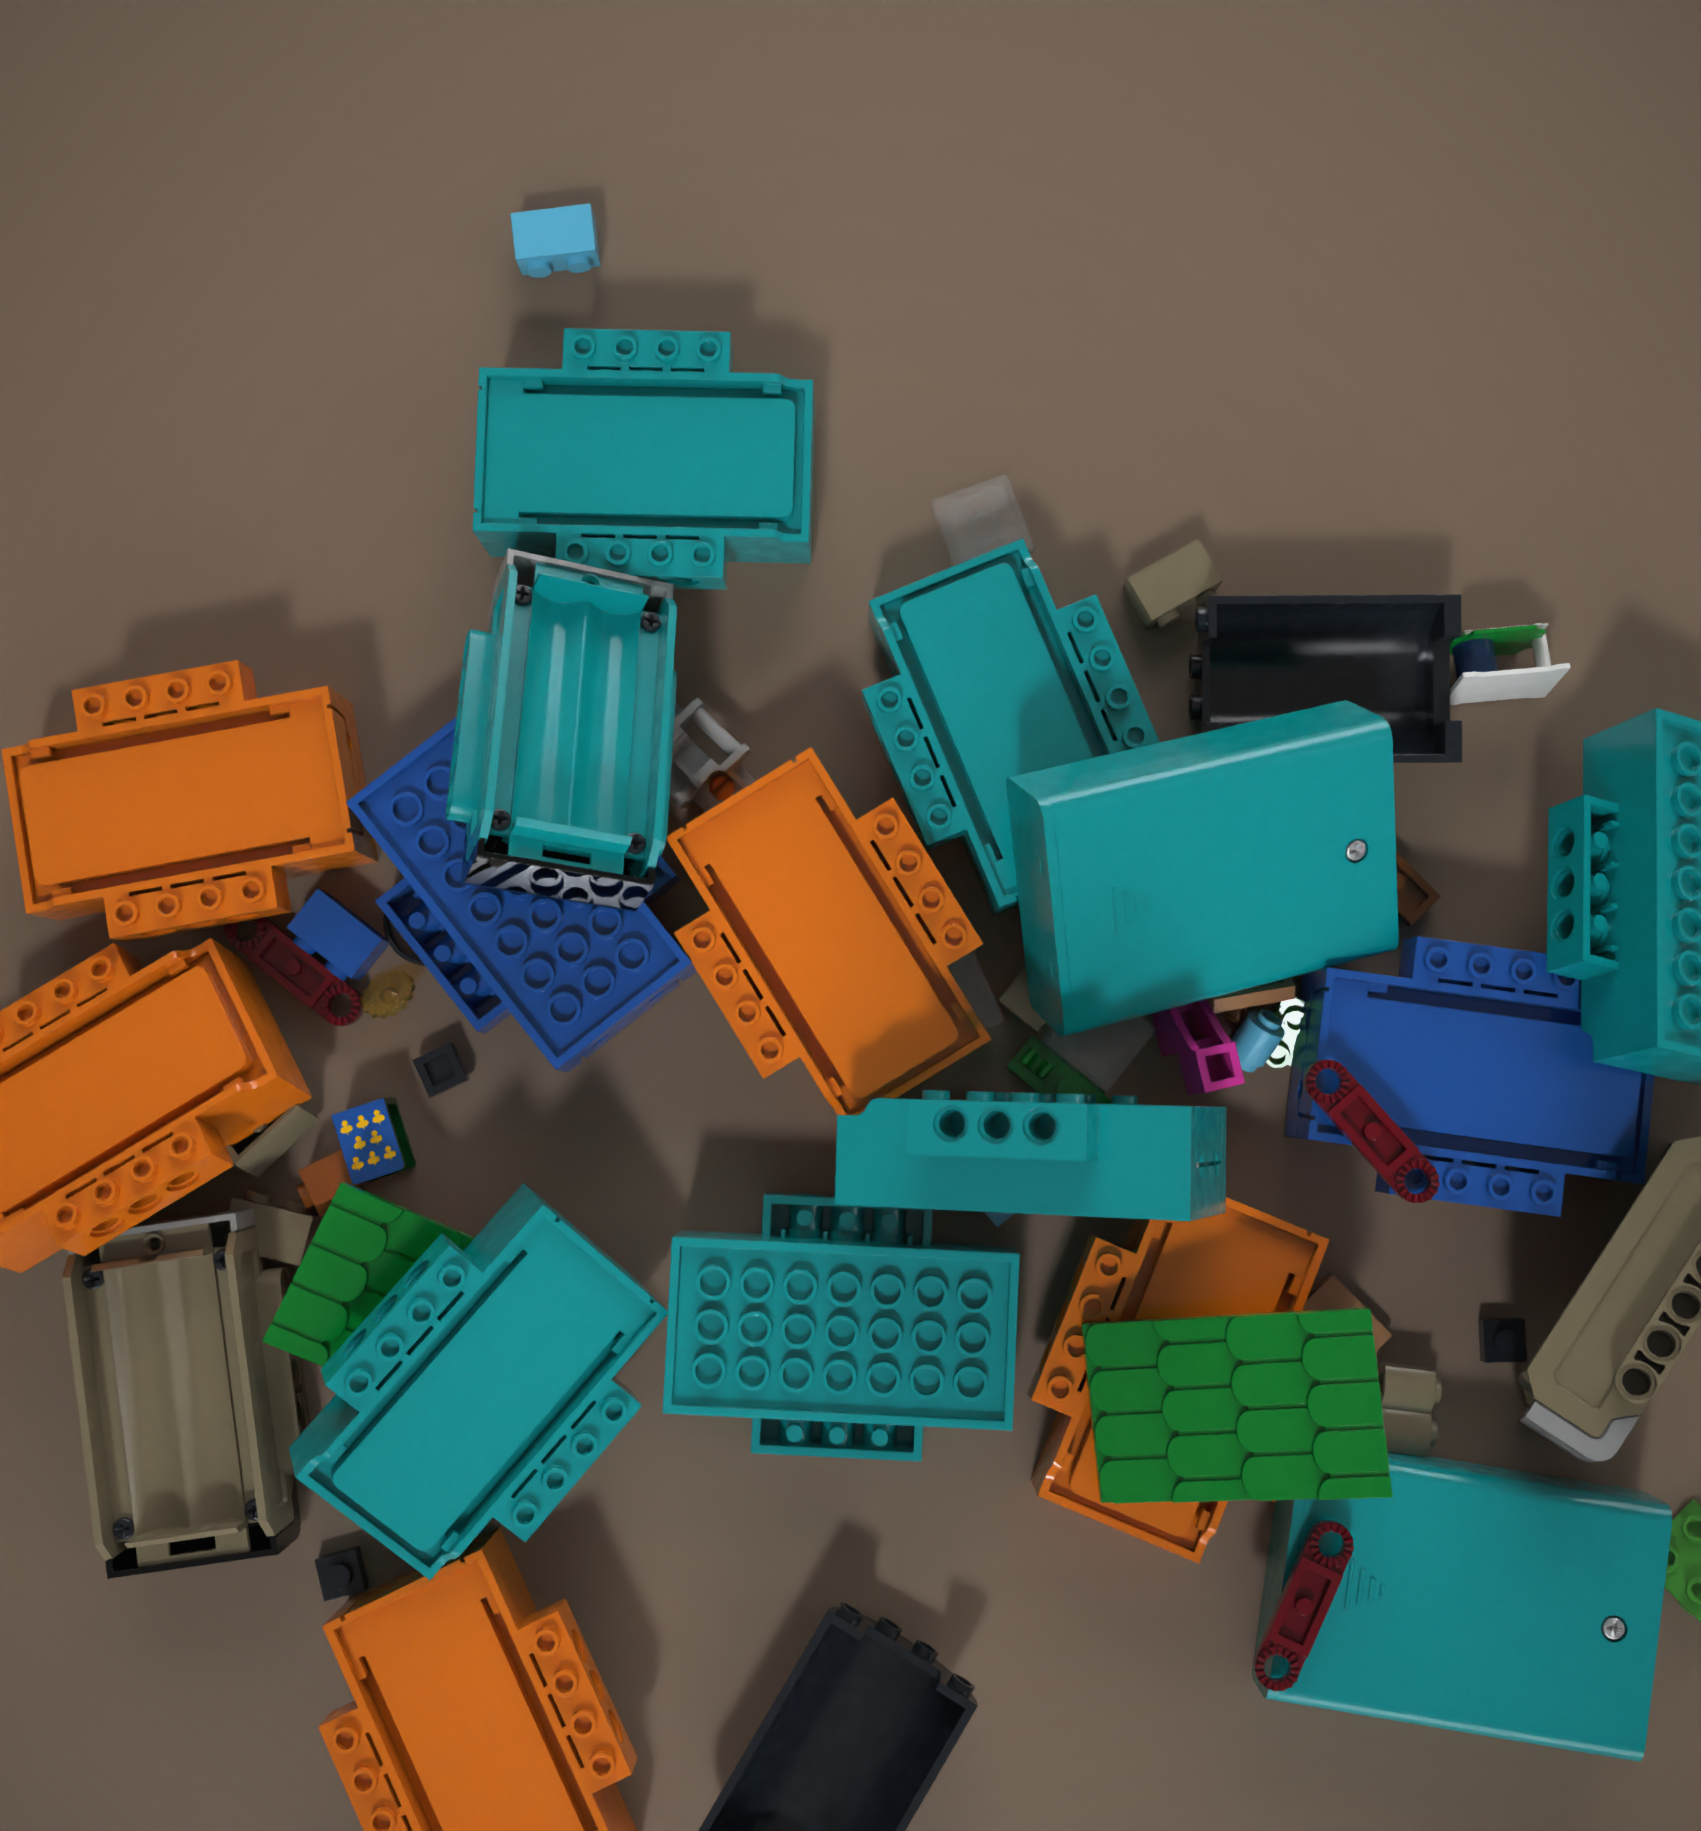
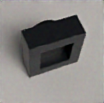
(441, 1070)
(1502, 1340)
(341, 1573)

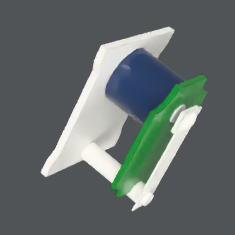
(1478, 668)

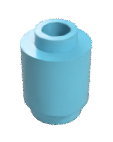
(1257, 1038)

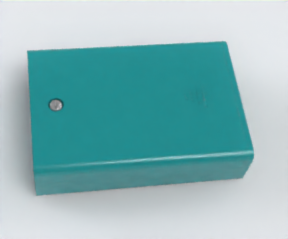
(1205, 864)
(1485, 1605)

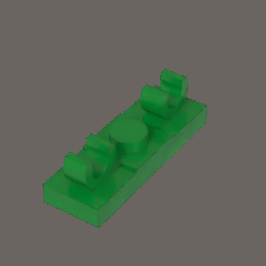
(1048, 1073)

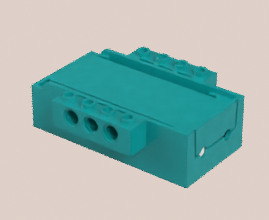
(646, 458)
(990, 691)
(1631, 894)
(1034, 1156)
(841, 1329)
(478, 1386)

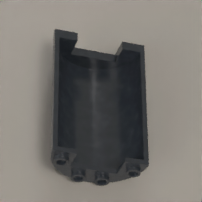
(1314, 650)
(848, 1734)

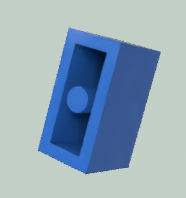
(337, 935)

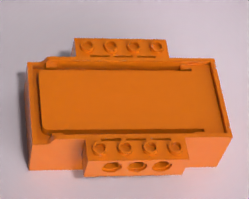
(186, 801)
(828, 937)
(129, 1093)
(1164, 1270)
(473, 1706)

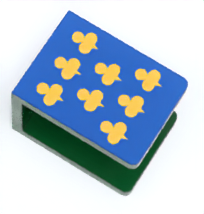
(374, 1140)

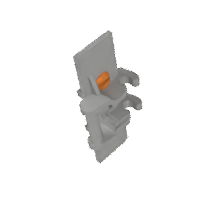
(693, 772)

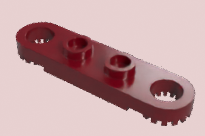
(296, 970)
(1371, 1131)
(1303, 1605)

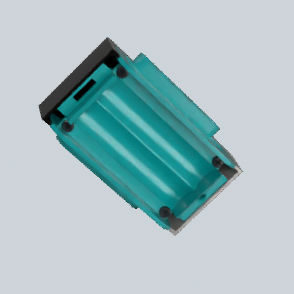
(566, 733)

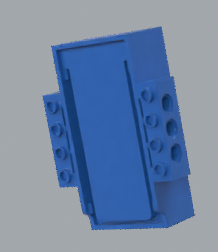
(554, 964)
(1478, 1070)

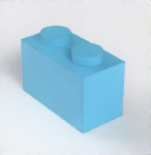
(555, 240)

